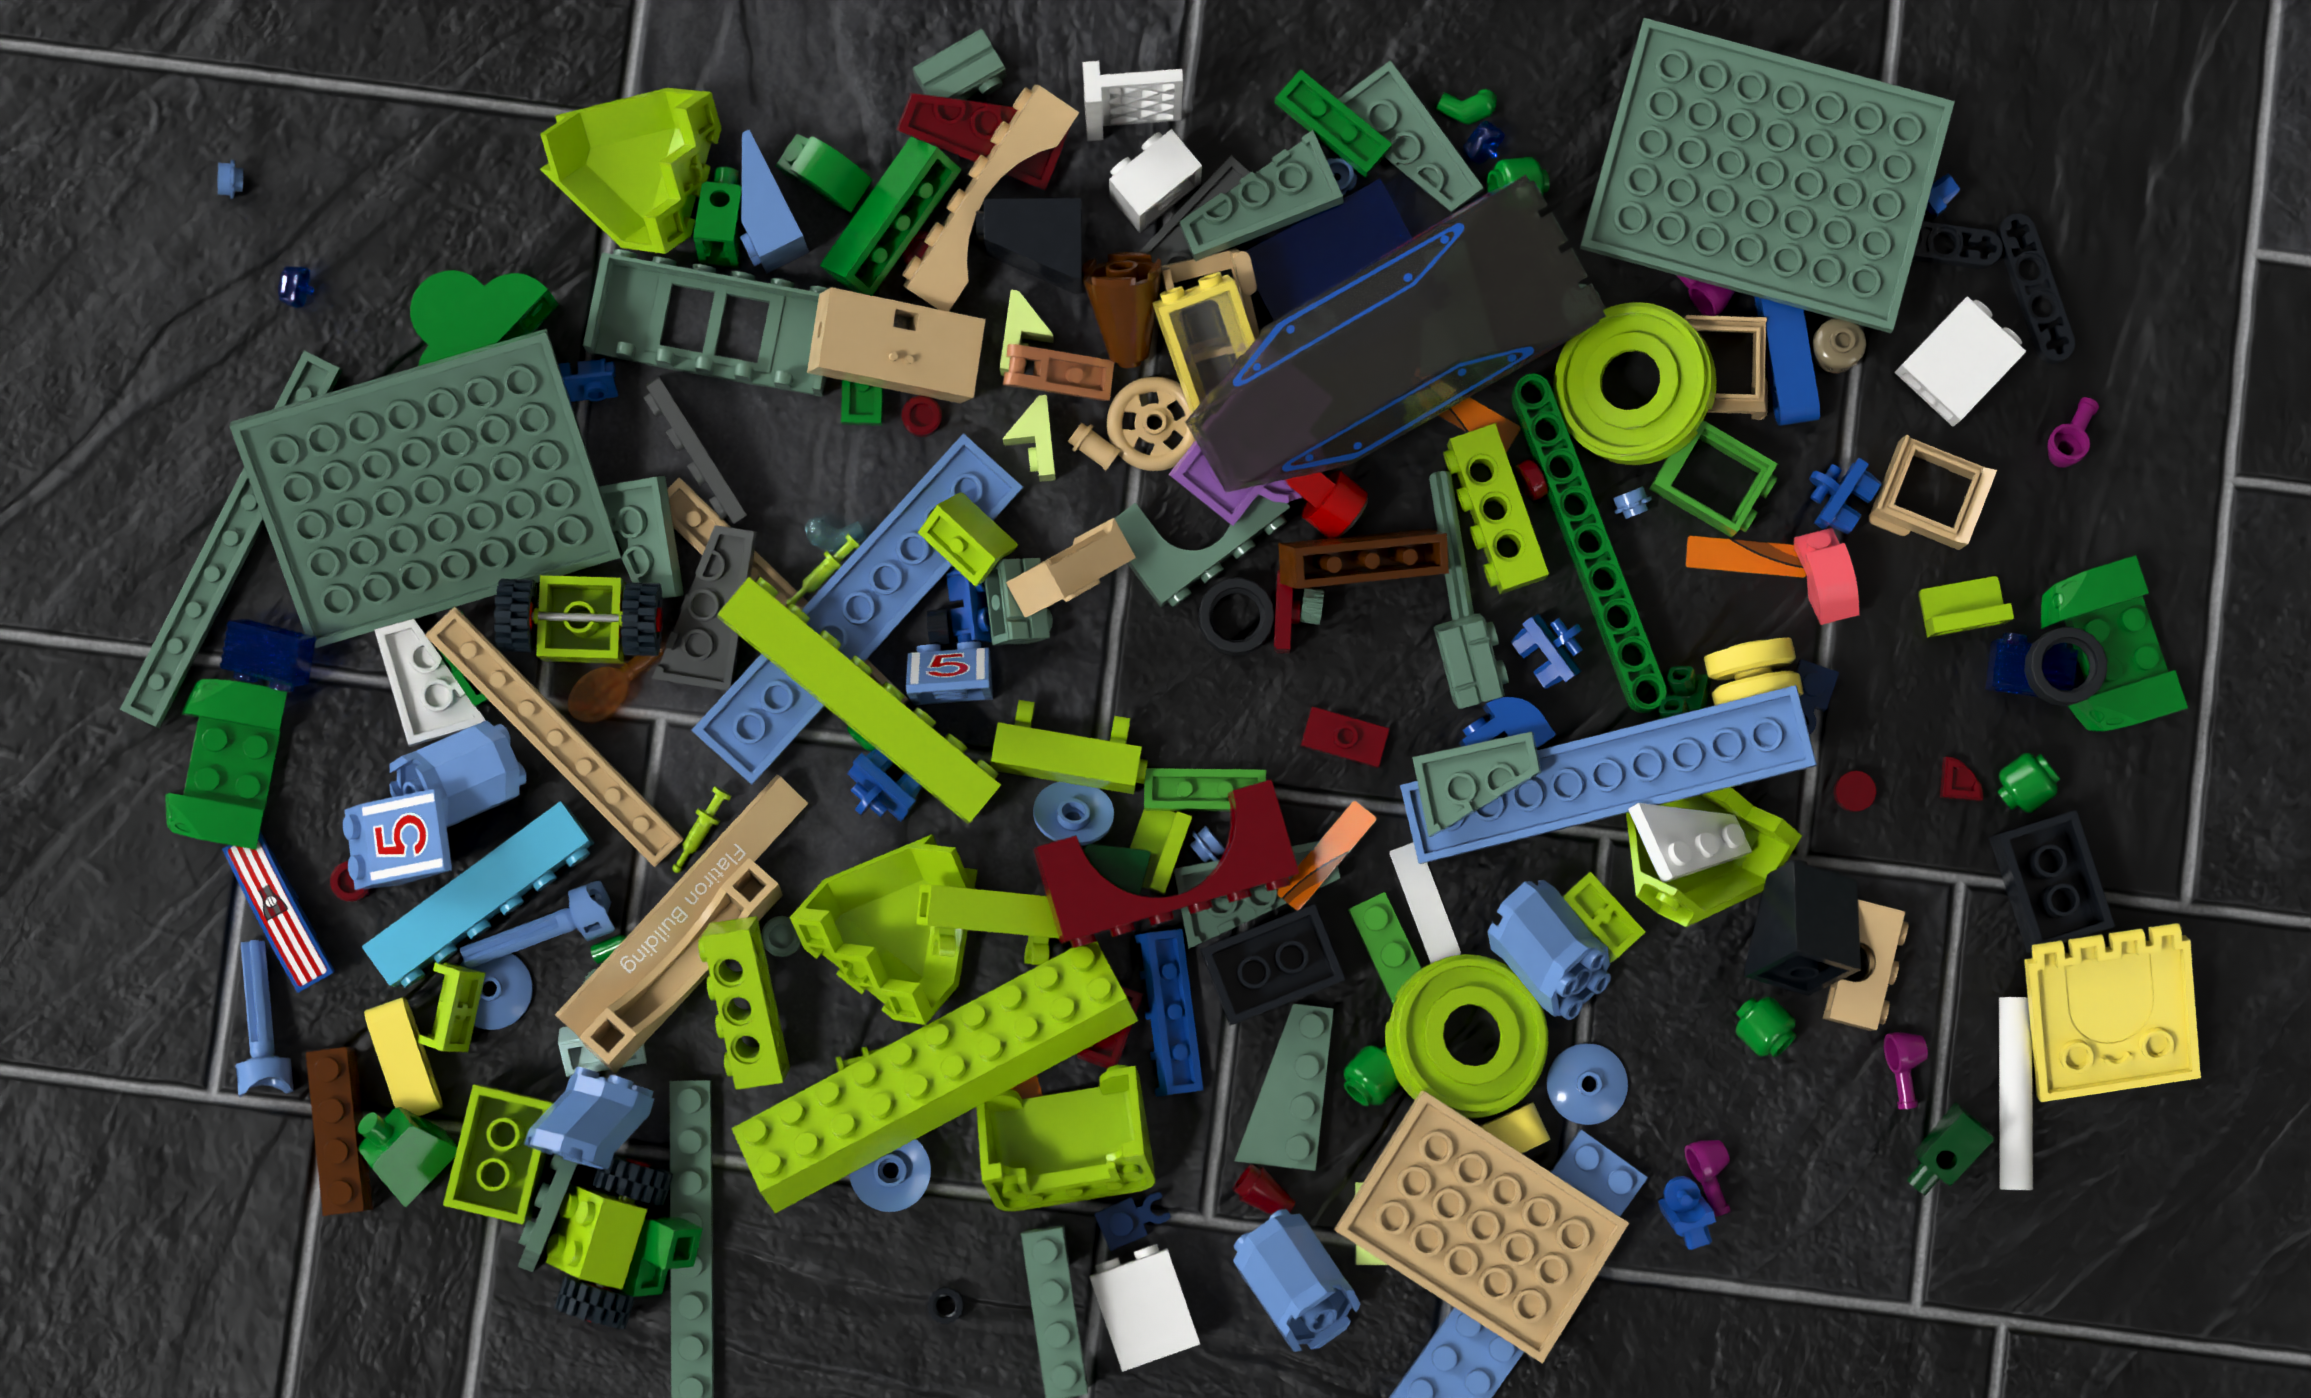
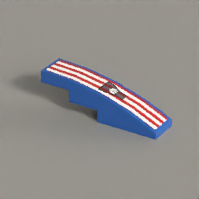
(279, 913)

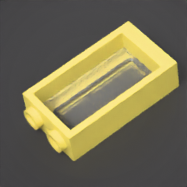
(1203, 333)

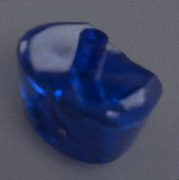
(1484, 142)
(294, 286)

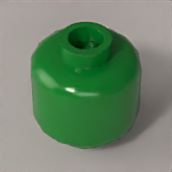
(1511, 169)
(2028, 782)
(1765, 1026)
(1370, 1076)

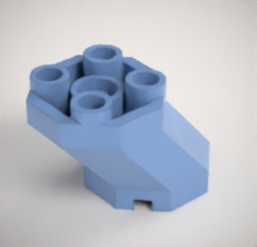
(470, 767)
(1550, 949)
(591, 1119)
(1295, 1280)

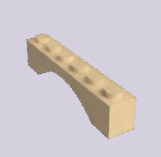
(1035, 127)
(644, 1008)

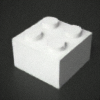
(1154, 179)

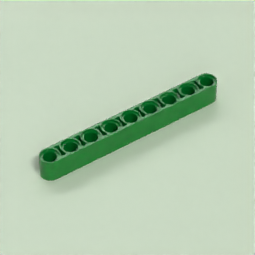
(1588, 563)

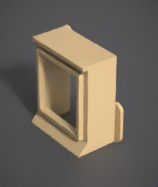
(1232, 259)
(1757, 401)
(1902, 521)
(1072, 569)

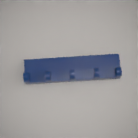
(1170, 1012)

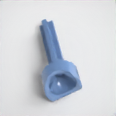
(584, 913)
(263, 1066)

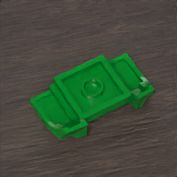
(2113, 610)
(228, 762)

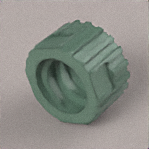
(1312, 605)

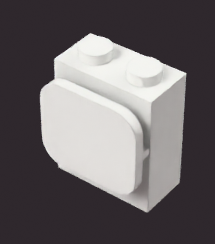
(1961, 360)
(1144, 1307)

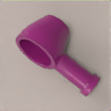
(1706, 297)
(2072, 436)
(1902, 1054)
(1706, 1161)

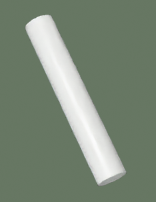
(2015, 1094)

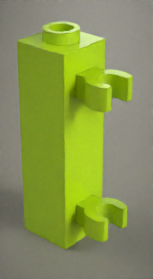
(1068, 757)
(986, 911)

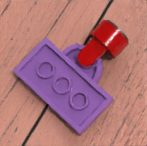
(1331, 506)

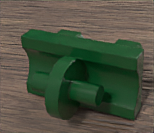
(1684, 692)

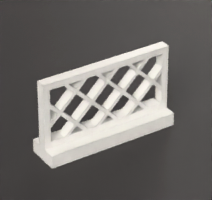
(1130, 98)

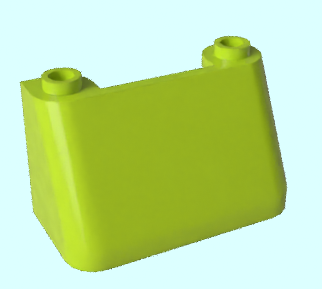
(1066, 1144)

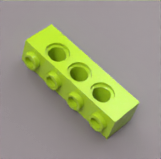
(1486, 448)
(743, 942)

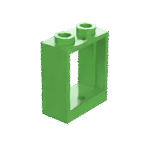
(1736, 450)

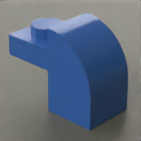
(1509, 718)

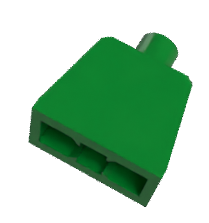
(720, 221)
(405, 1151)

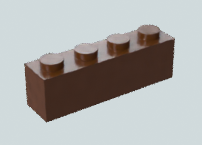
(1363, 558)
(336, 1119)

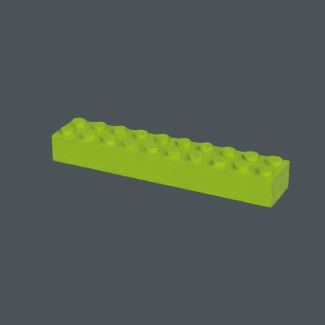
(933, 1075)

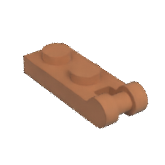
(1059, 372)

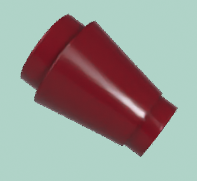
(1261, 1191)

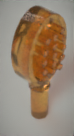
(605, 690)

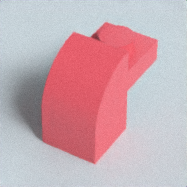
(1829, 575)

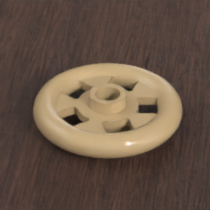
(1129, 401)

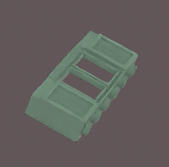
(633, 306)

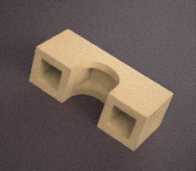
(1863, 1002)

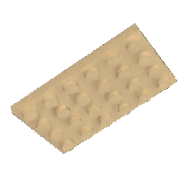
(1481, 1226)

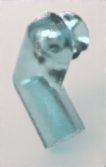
(829, 537)

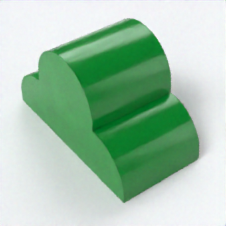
(462, 315)

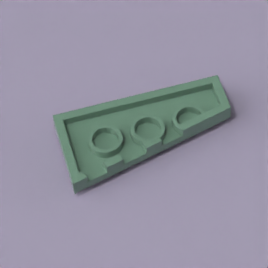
(1416, 139)
(1279, 194)
(1225, 915)
(1290, 1103)

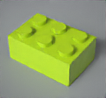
(492, 1165)

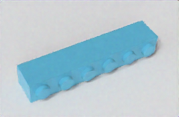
(479, 895)

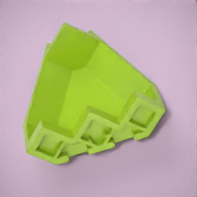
(636, 164)
(1724, 885)
(870, 930)

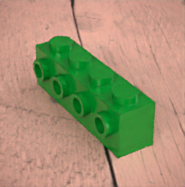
(890, 217)

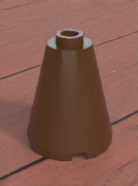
(1122, 303)

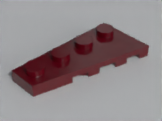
(967, 131)

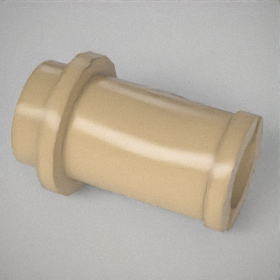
(1093, 446)

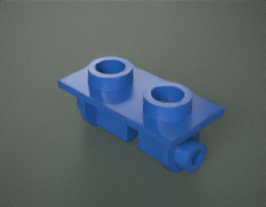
(593, 381)
(972, 620)

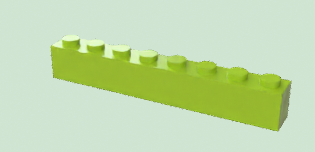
(858, 699)

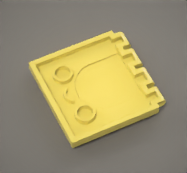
(2112, 1013)

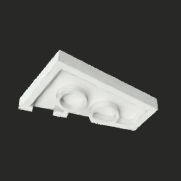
(423, 686)
(1688, 839)

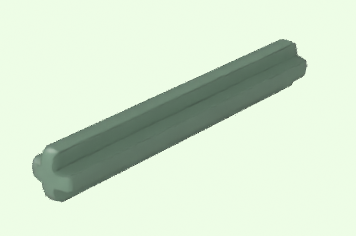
(1448, 522)

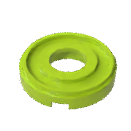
(1670, 417)
(1418, 1046)

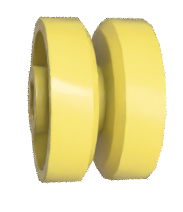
(1752, 669)

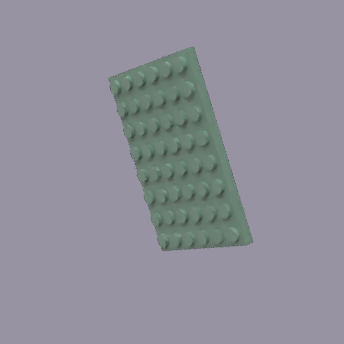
(1767, 175)
(426, 488)

